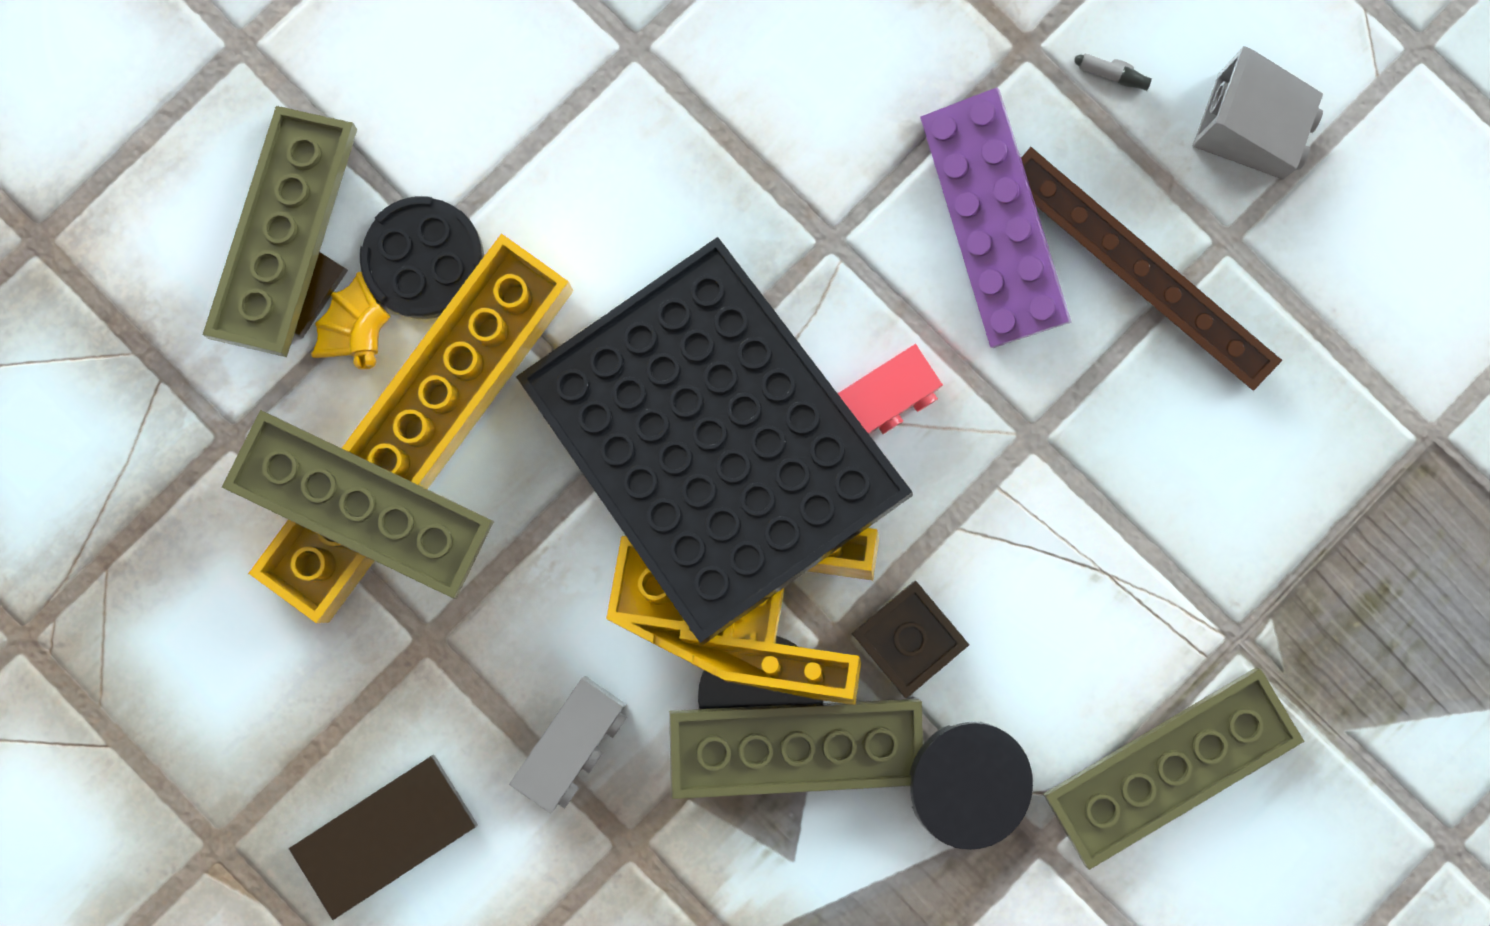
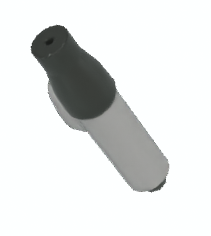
(1116, 70)

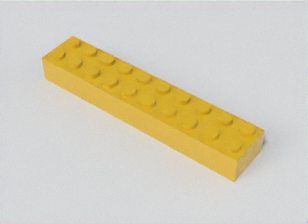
(426, 411)

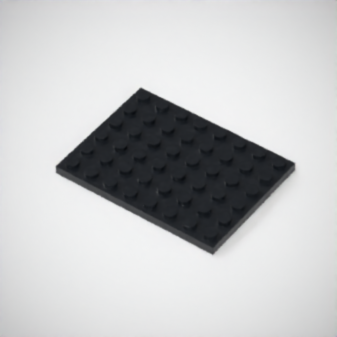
(713, 439)

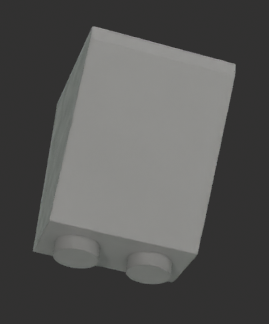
(1259, 115)

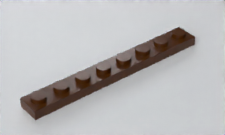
(1148, 272)

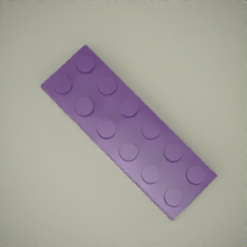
(995, 218)

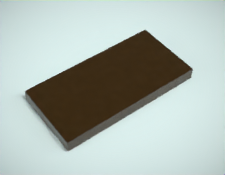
(383, 837)

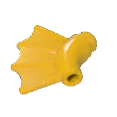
(351, 325)

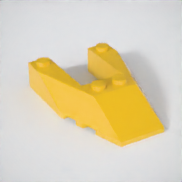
(747, 648)

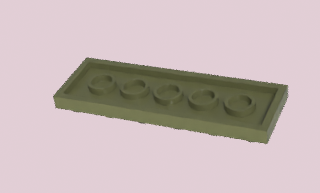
(280, 231)
(358, 504)
(793, 748)
(1173, 768)

